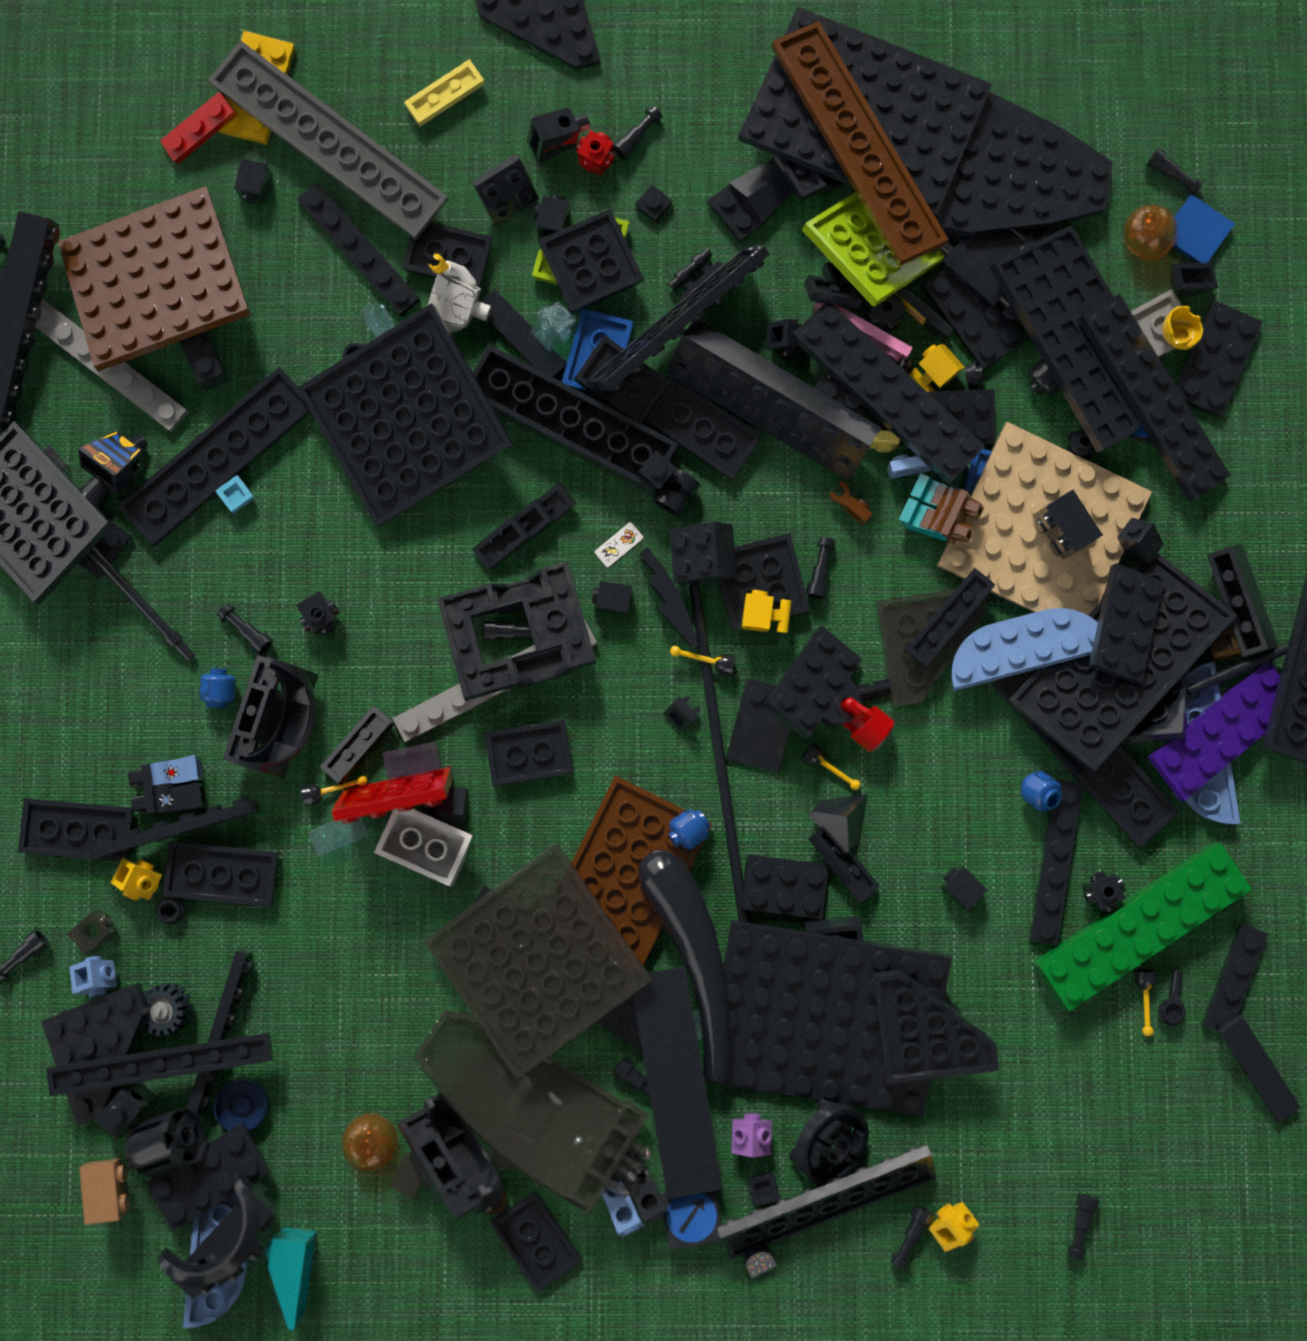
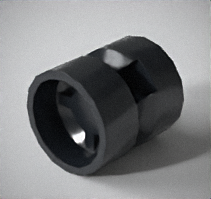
(670, 499)

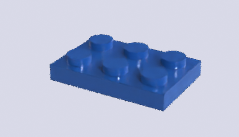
(589, 332)

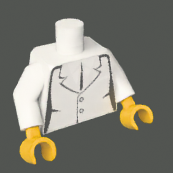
(456, 295)

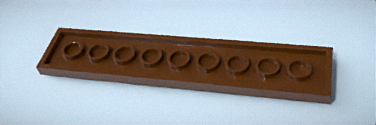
(859, 143)

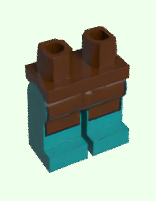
(940, 511)

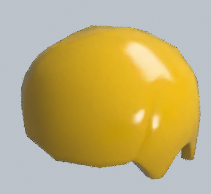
(1182, 328)

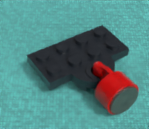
(821, 691)

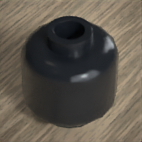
(1042, 379)

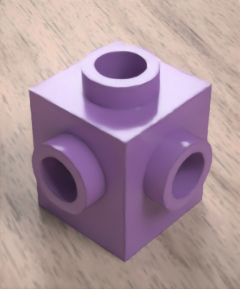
(751, 1136)

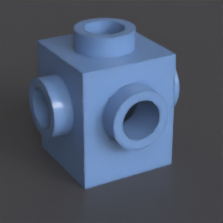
(93, 977)

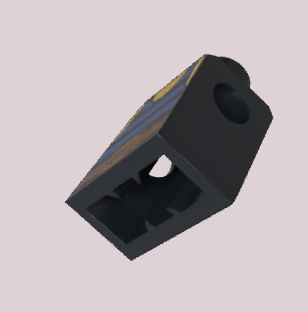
(114, 459)

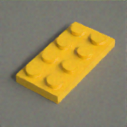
(280, 55)

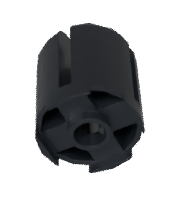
(165, 1143)

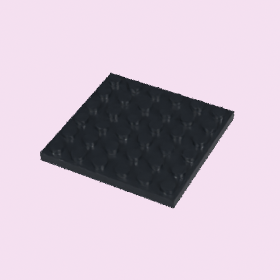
(405, 415)

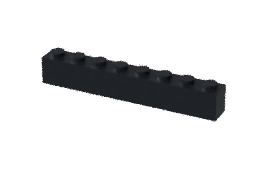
(20, 302)

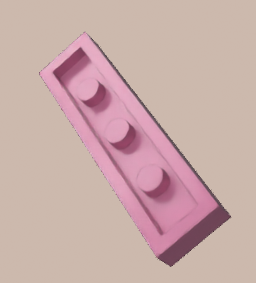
(890, 345)

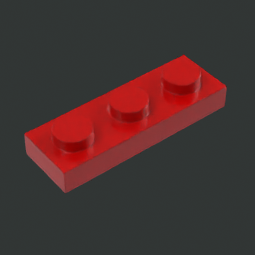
(198, 127)

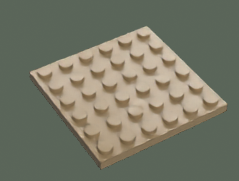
(1009, 549)

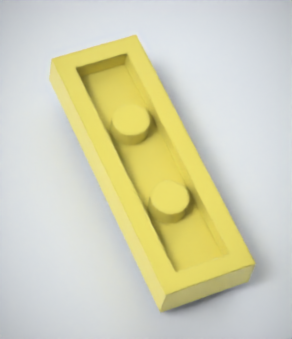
(444, 93)

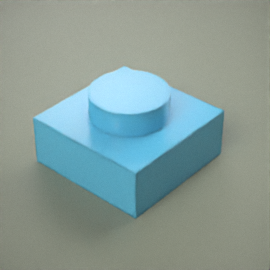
(235, 494)

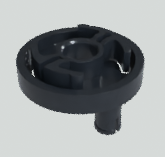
(826, 1127)

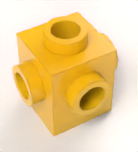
(136, 879)
(954, 1226)

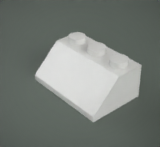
(424, 845)

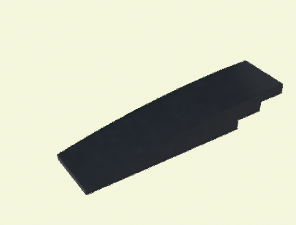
(677, 1084)

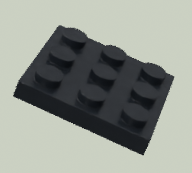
(591, 261)
(767, 567)

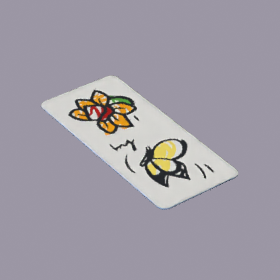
(618, 544)

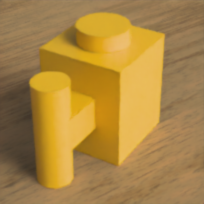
(940, 367)
(759, 612)

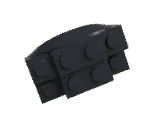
(273, 717)
(451, 1159)
(227, 1244)

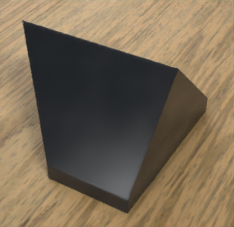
(841, 819)

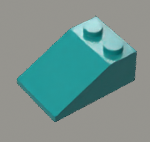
(290, 1269)

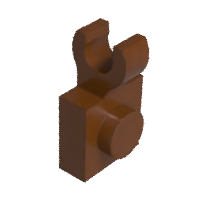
(855, 508)

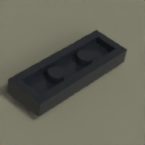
(357, 745)
(846, 866)

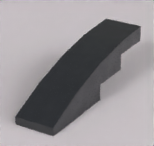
(524, 526)
(673, 609)

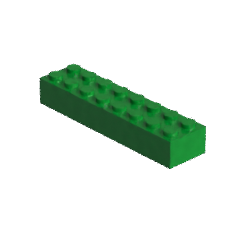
(1142, 926)

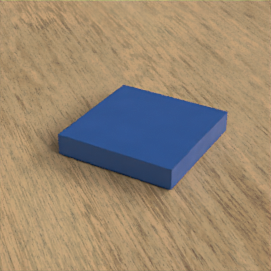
(1200, 230)

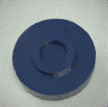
(241, 1102)

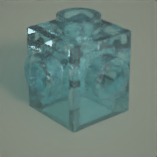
(553, 325)

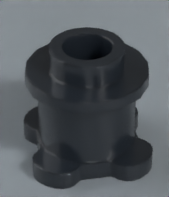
(1077, 448)

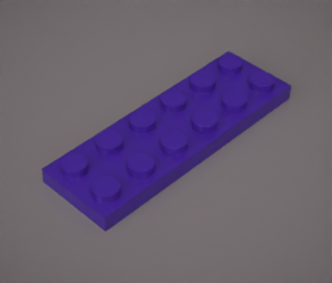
(1218, 733)

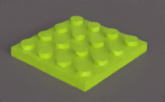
(860, 253)

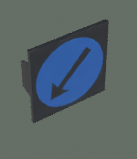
(692, 1219)

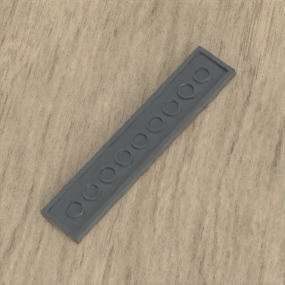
(328, 140)

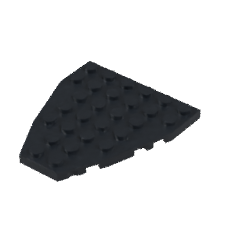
(1022, 175)

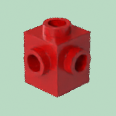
(597, 159)

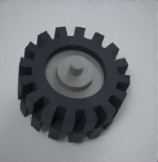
(166, 1009)

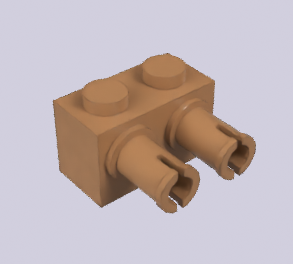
(104, 1191)

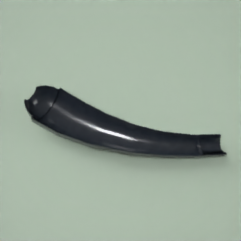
(687, 920)

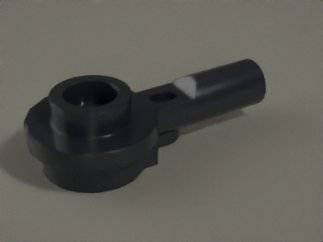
(1172, 1009)

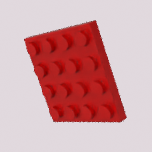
(392, 794)

